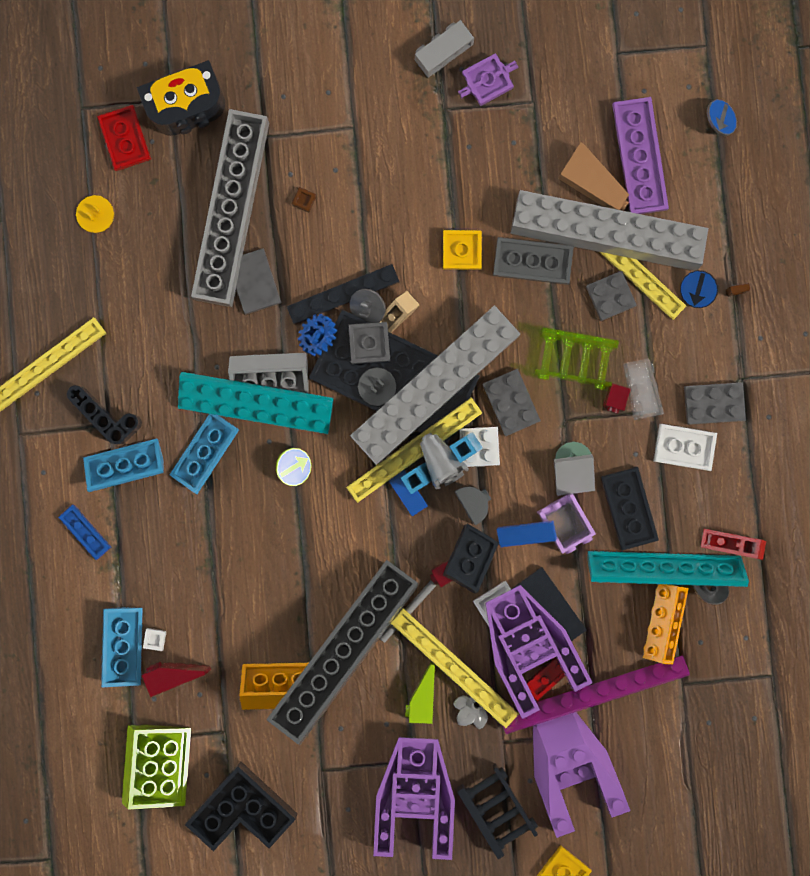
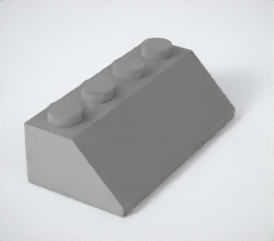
(272, 370)

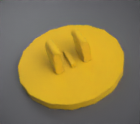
(95, 214)

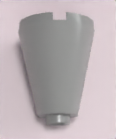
(441, 461)

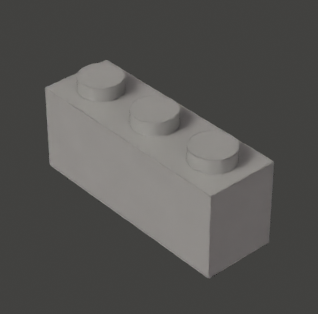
(443, 48)

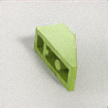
(421, 702)

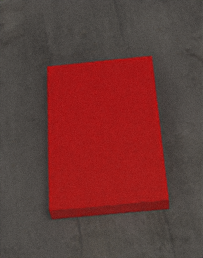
(124, 138)

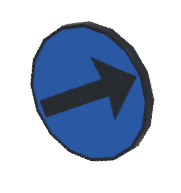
(699, 289)

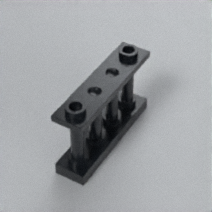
(477, 811)

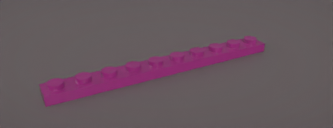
(601, 693)

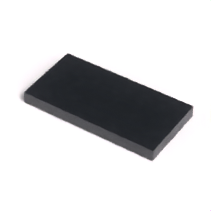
(629, 508)
(549, 597)

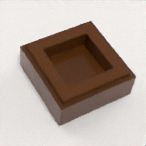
(304, 199)
(738, 289)

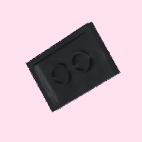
(470, 558)

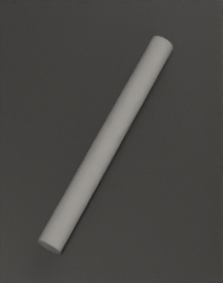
(410, 608)

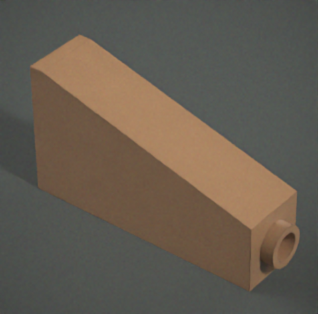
(593, 180)

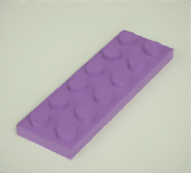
(640, 156)

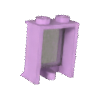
(569, 523)

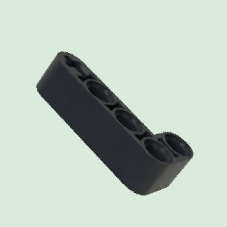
(99, 413)

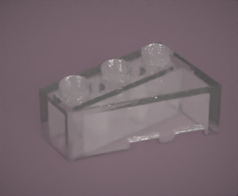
(644, 389)

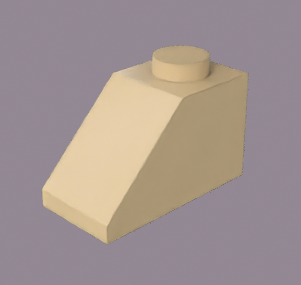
(399, 311)

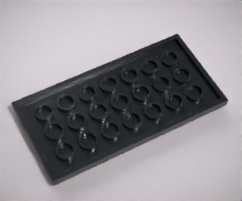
(406, 362)

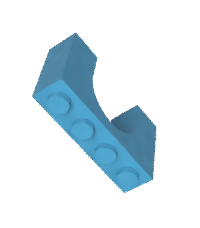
(462, 449)

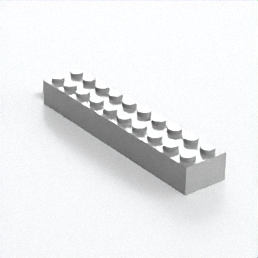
(230, 208)
(609, 230)
(435, 385)

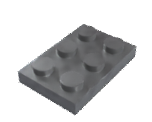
(511, 402)
(714, 403)

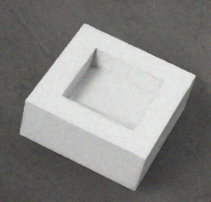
(154, 639)

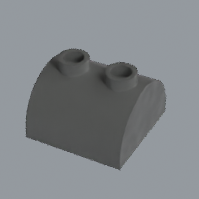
(474, 502)

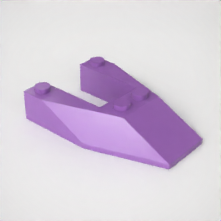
(526, 637)
(565, 756)
(415, 788)

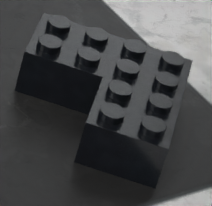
(244, 800)

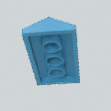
(204, 452)
(123, 465)
(121, 647)

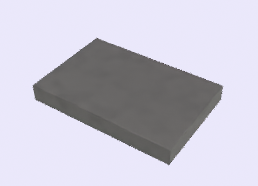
(256, 283)

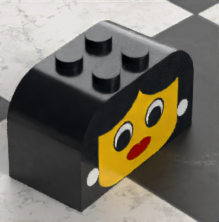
(183, 99)

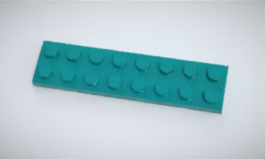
(255, 402)
(667, 569)

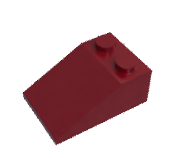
(170, 675)

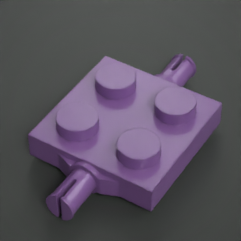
(487, 79)

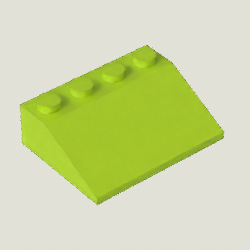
(156, 766)

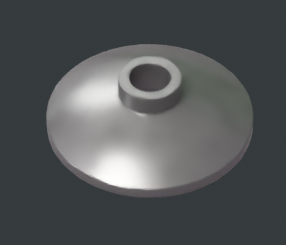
(712, 594)

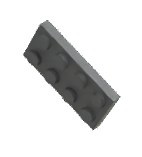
(533, 261)

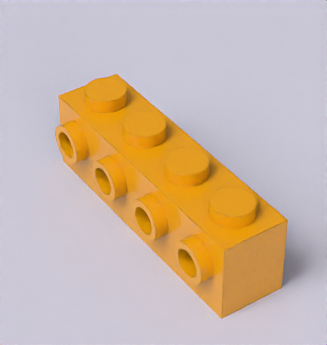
(665, 623)

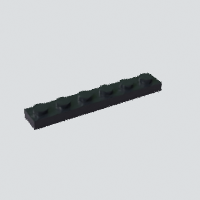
(341, 294)

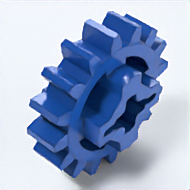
(317, 335)

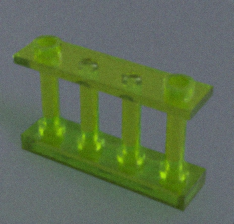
(587, 343)

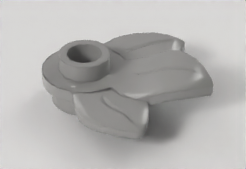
(469, 712)

